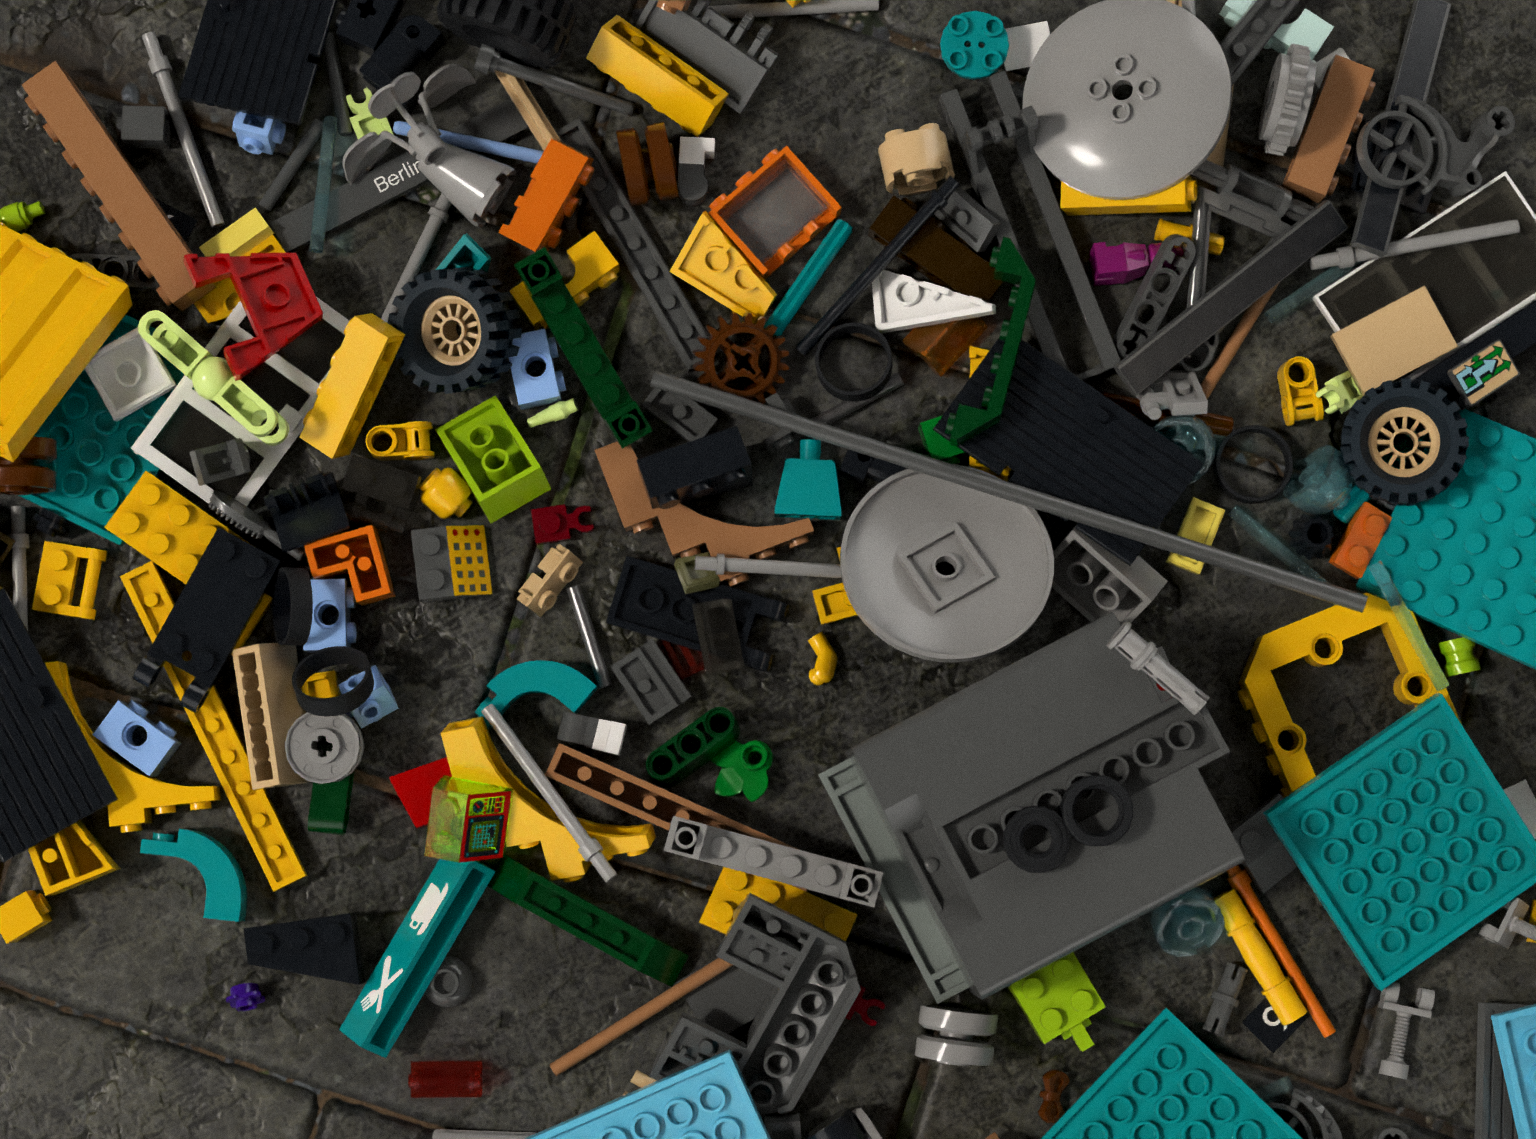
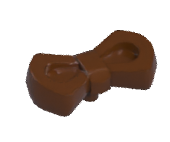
(1054, 1083)

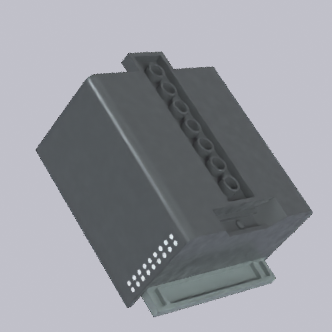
(941, 786)

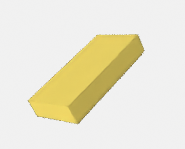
(239, 236)
(1199, 525)

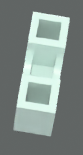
(1306, 30)

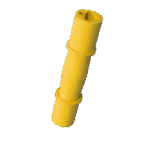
(1260, 958)

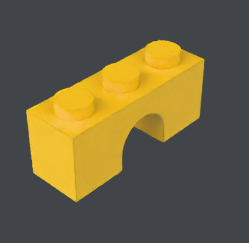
(593, 268)

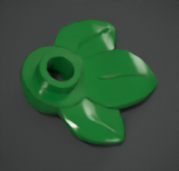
(739, 774)

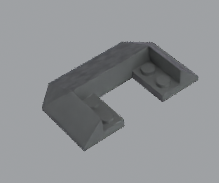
(798, 1018)

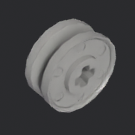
(310, 761)

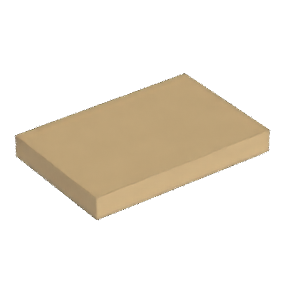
(1394, 340)

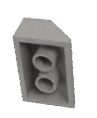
(1101, 582)

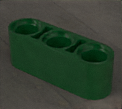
(675, 748)
(330, 802)

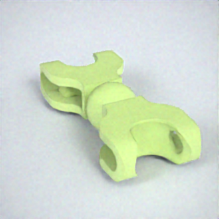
(213, 378)

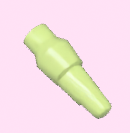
(555, 412)

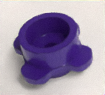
(245, 996)

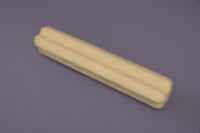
(528, 108)

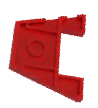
(273, 296)

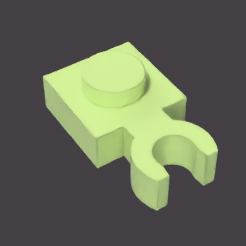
(363, 121)
(1340, 393)

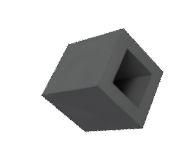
(144, 127)

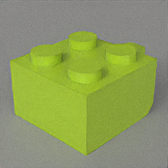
(1059, 1001)

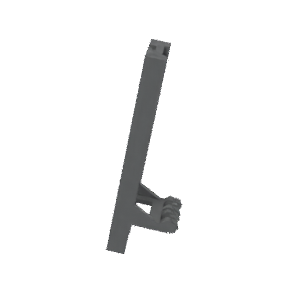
(1020, 126)

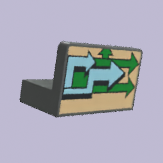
(1482, 374)

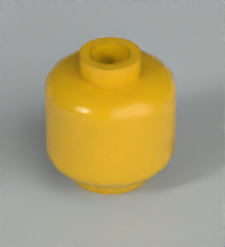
(445, 493)

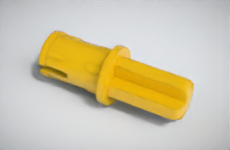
(1167, 228)

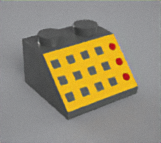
(451, 563)

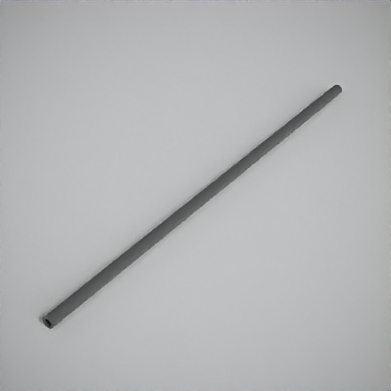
(1010, 491)

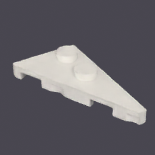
(910, 303)

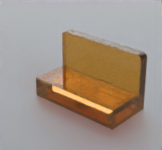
(944, 342)

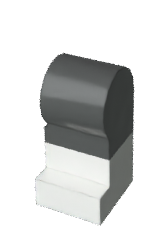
(691, 178)
(592, 733)

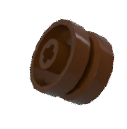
(648, 163)
(23, 476)

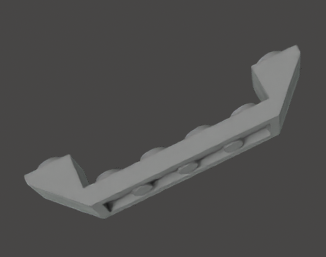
(773, 861)

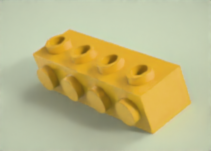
(657, 76)
(351, 385)

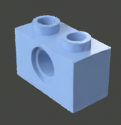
(538, 390)
(341, 633)
(117, 733)

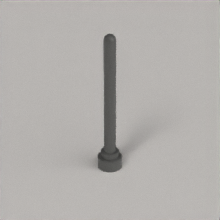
(490, 61)

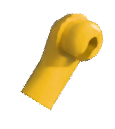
(825, 662)

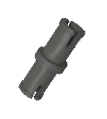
(1225, 999)

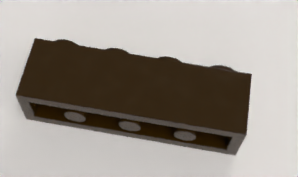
(936, 253)

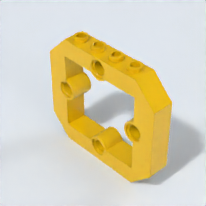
(1297, 640)

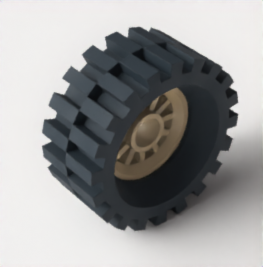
(457, 360)
(1425, 407)

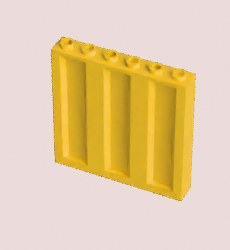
(50, 329)

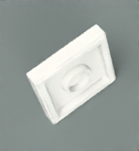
(129, 374)

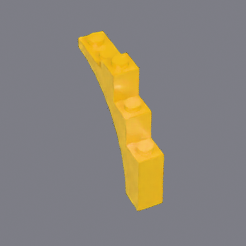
(135, 791)
(531, 819)

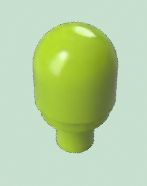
(20, 215)

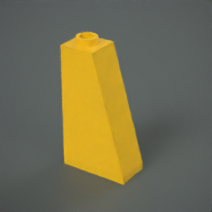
(1171, 200)

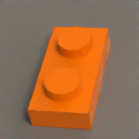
(1360, 540)

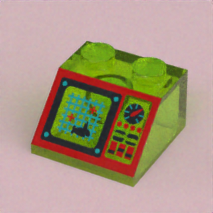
(467, 820)

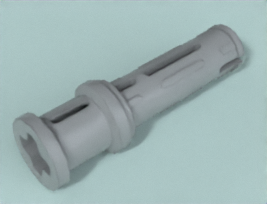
(1144, 657)

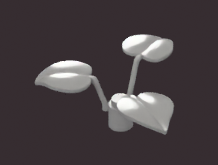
(422, 138)

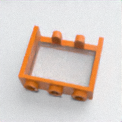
(774, 211)

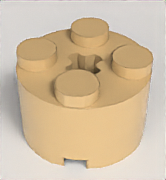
(915, 159)

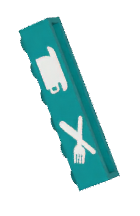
(415, 954)

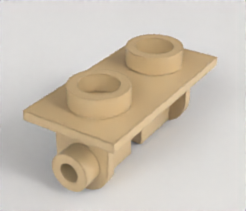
(541, 593)

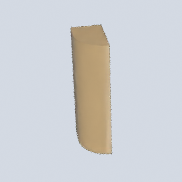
(267, 710)

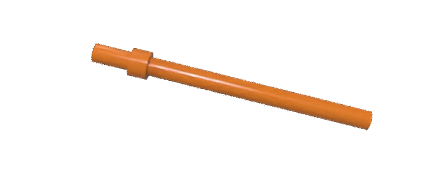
(1241, 882)

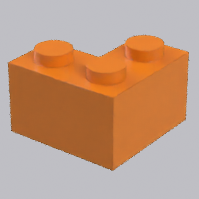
(356, 554)

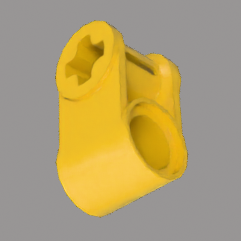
(1299, 393)
(403, 441)

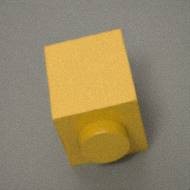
(23, 916)

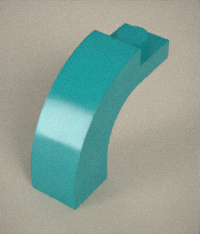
(539, 677)
(221, 872)

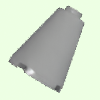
(470, 182)

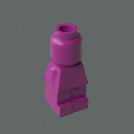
(1123, 262)

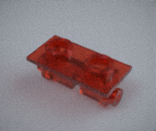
(445, 1079)

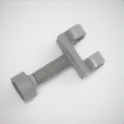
(1511, 924)
(1424, 1001)

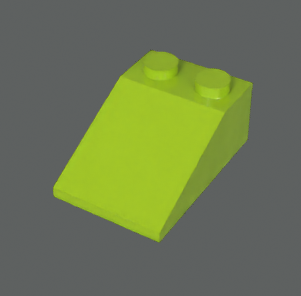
(493, 459)

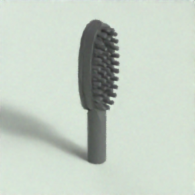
(248, 520)

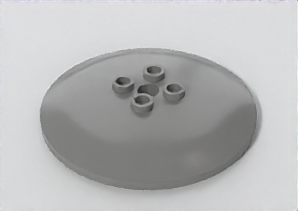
(1155, 134)
(921, 520)

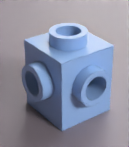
(258, 133)
(379, 703)

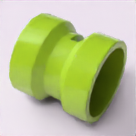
(1459, 656)

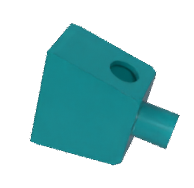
(808, 486)

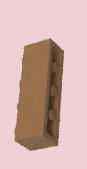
(1328, 128)

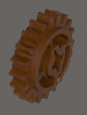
(762, 338)

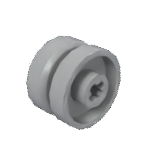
(955, 1039)

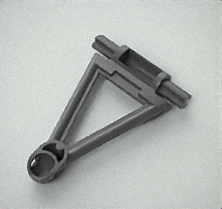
(1246, 201)

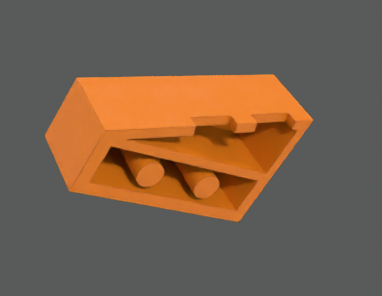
(549, 197)

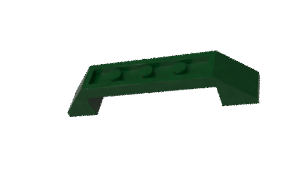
(1012, 269)
(582, 348)
(587, 921)

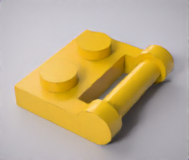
(58, 580)

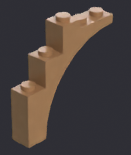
(686, 529)

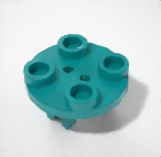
(974, 28)

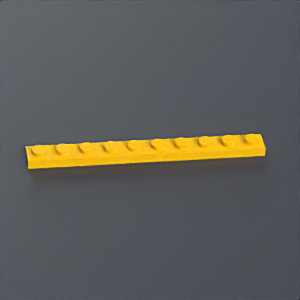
(220, 742)

